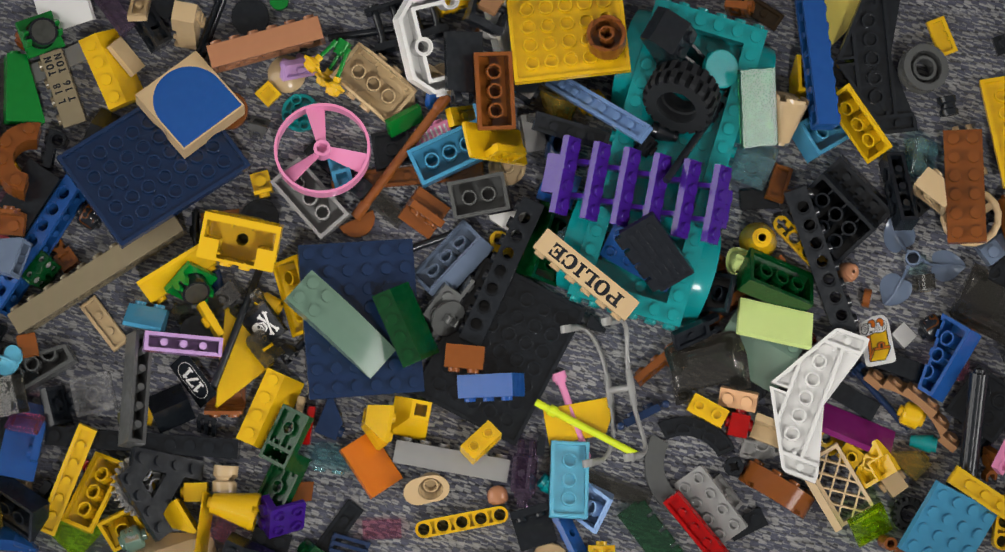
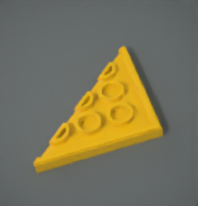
(241, 366)

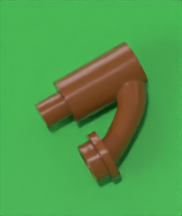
(888, 543)

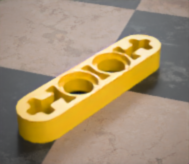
(797, 248)

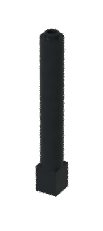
(973, 421)

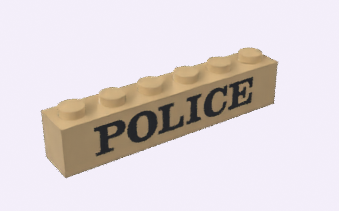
(586, 275)

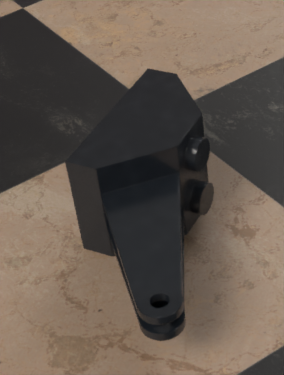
(671, 38)

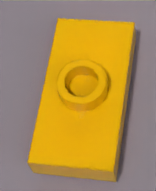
(941, 35)
(209, 320)

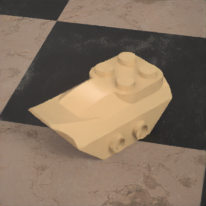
(375, 83)

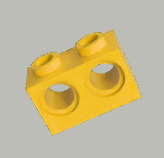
(707, 410)
(480, 442)

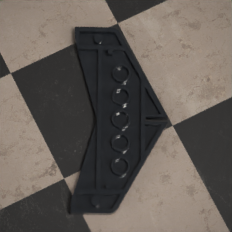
(872, 71)

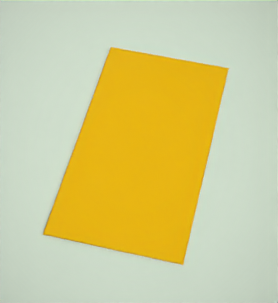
(592, 412)
(204, 525)

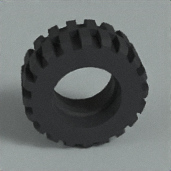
(688, 81)

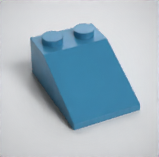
(817, 142)

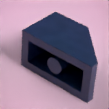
(330, 421)

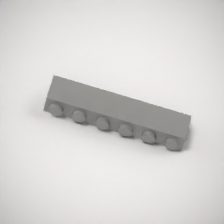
(450, 460)

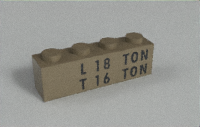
(63, 88)

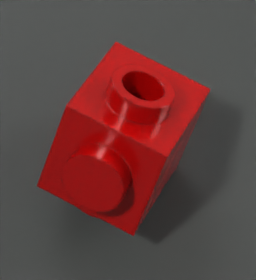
(738, 424)

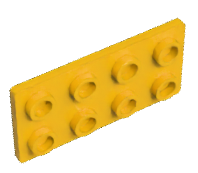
(494, 145)

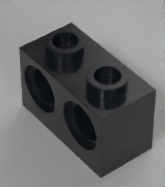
(153, 31)

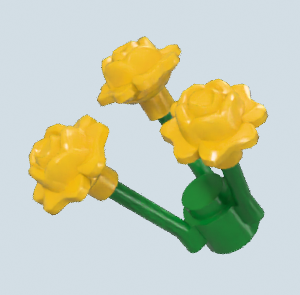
(312, 64)

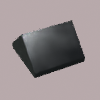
(720, 294)
(170, 408)

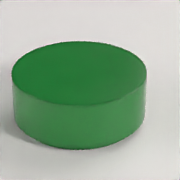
(279, 5)

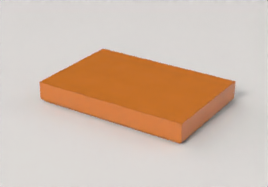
(370, 466)

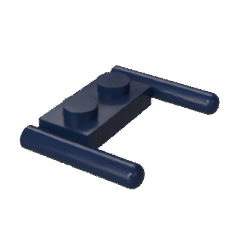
(648, 410)

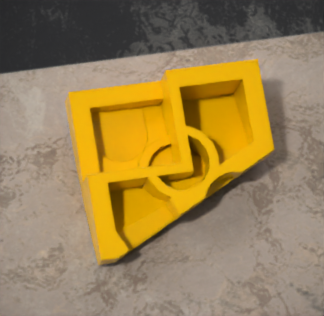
(876, 465)

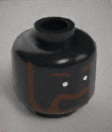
(87, 217)
(929, 326)

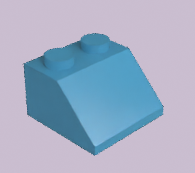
(146, 317)

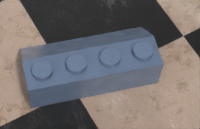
(453, 259)

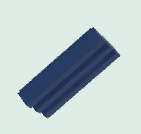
(349, 538)

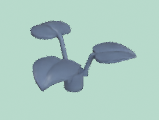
(894, 288)

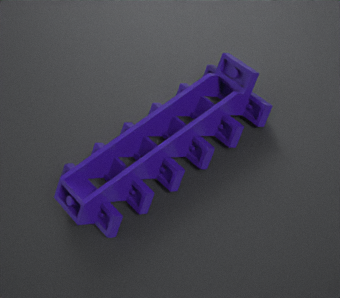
(561, 171)

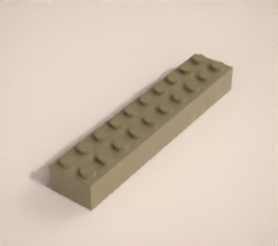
(92, 277)

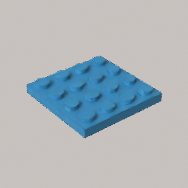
(947, 523)

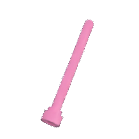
(560, 379)

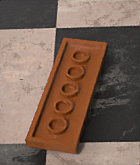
(964, 186)

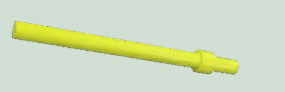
(552, 411)

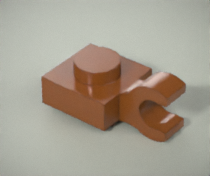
(988, 457)

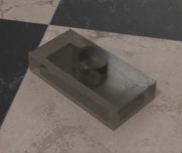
(387, 209)

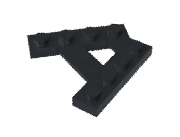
(151, 507)

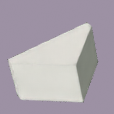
(502, 218)

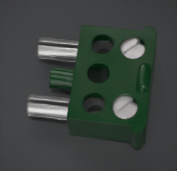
(41, 270)

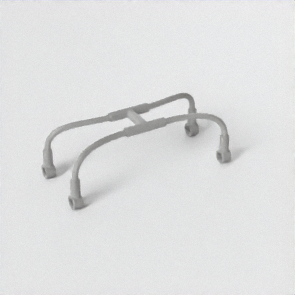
(611, 390)

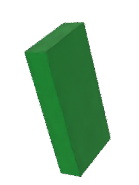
(404, 120)

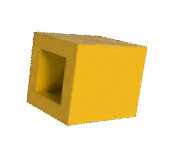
(193, 491)

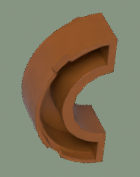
(12, 144)
(777, 488)

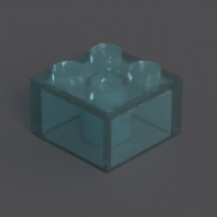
(754, 165)

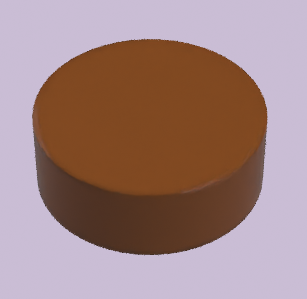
(866, 298)

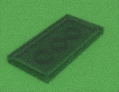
(757, 107)

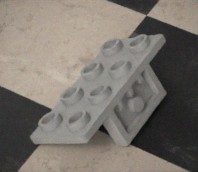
(713, 502)

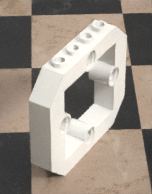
(409, 37)

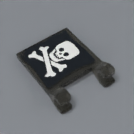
(261, 317)

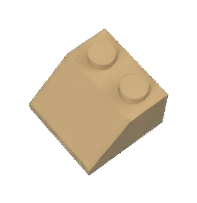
(931, 190)

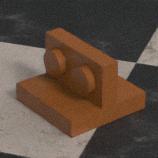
(424, 212)

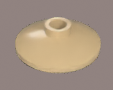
(274, 77)

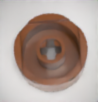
(604, 47)

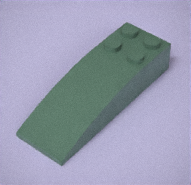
(340, 324)

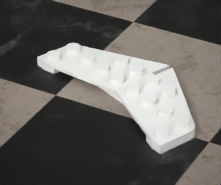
(801, 408)

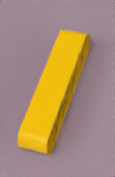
(452, 525)

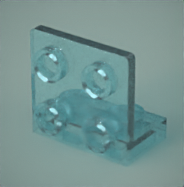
(328, 457)

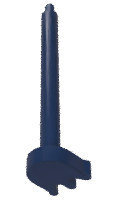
(856, 371)

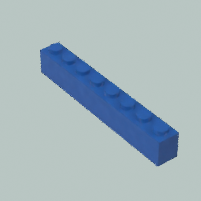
(817, 64)

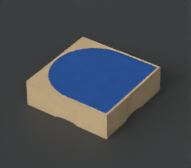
(190, 104)

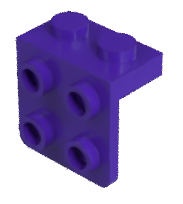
(281, 519)

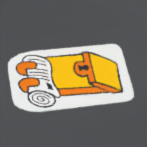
(880, 347)

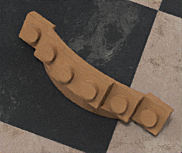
(925, 402)

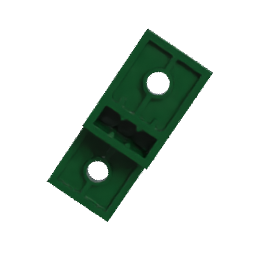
(282, 451)

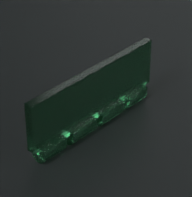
(646, 529)

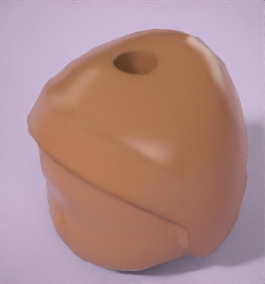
(848, 271)
(497, 495)

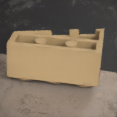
(187, 22)

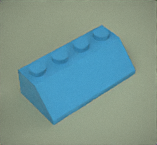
(441, 157)

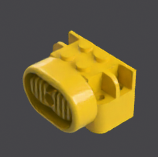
(221, 242)

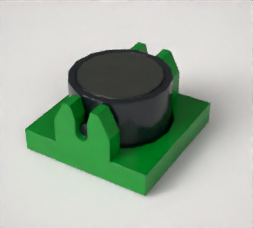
(41, 33)
(192, 284)

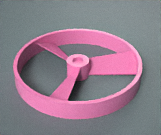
(322, 150)

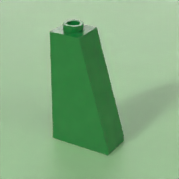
(20, 93)

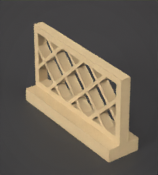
(823, 499)

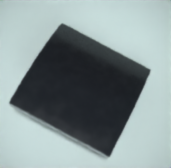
(847, 208)

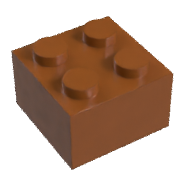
(464, 357)

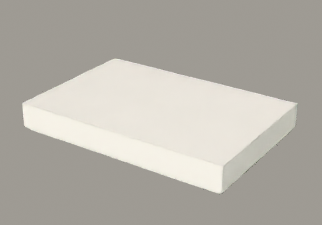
(68, 12)

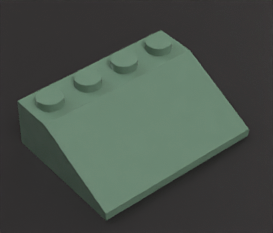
(764, 357)

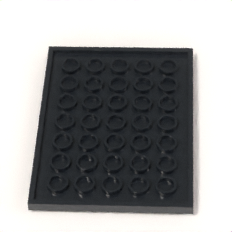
(520, 340)

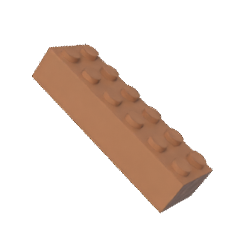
(265, 44)

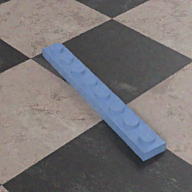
(601, 108)

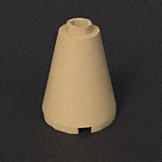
(789, 114)

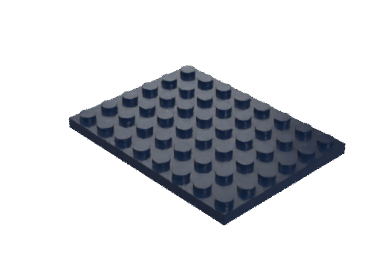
(139, 177)
(357, 274)

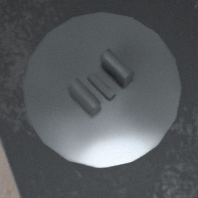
(447, 318)

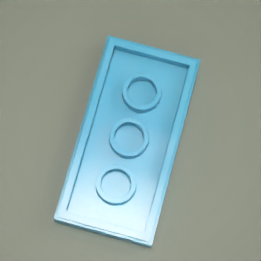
(568, 480)

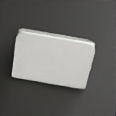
(903, 335)

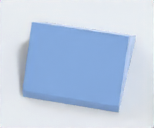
(598, 506)

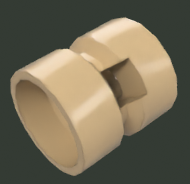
(225, 479)

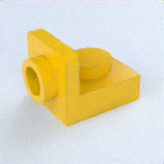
(261, 184)

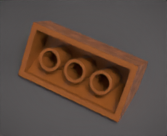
(494, 91)

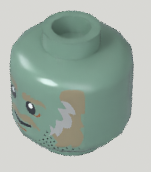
(132, 538)

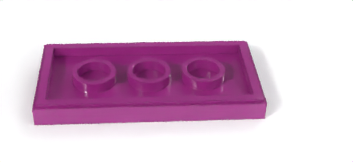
(854, 429)

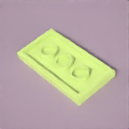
(774, 323)

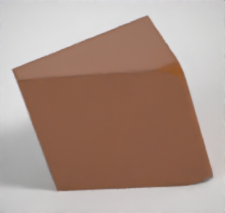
(28, 344)

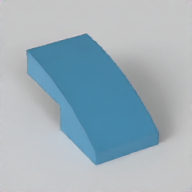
(339, 173)

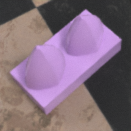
(294, 68)

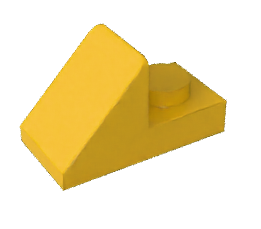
(458, 115)

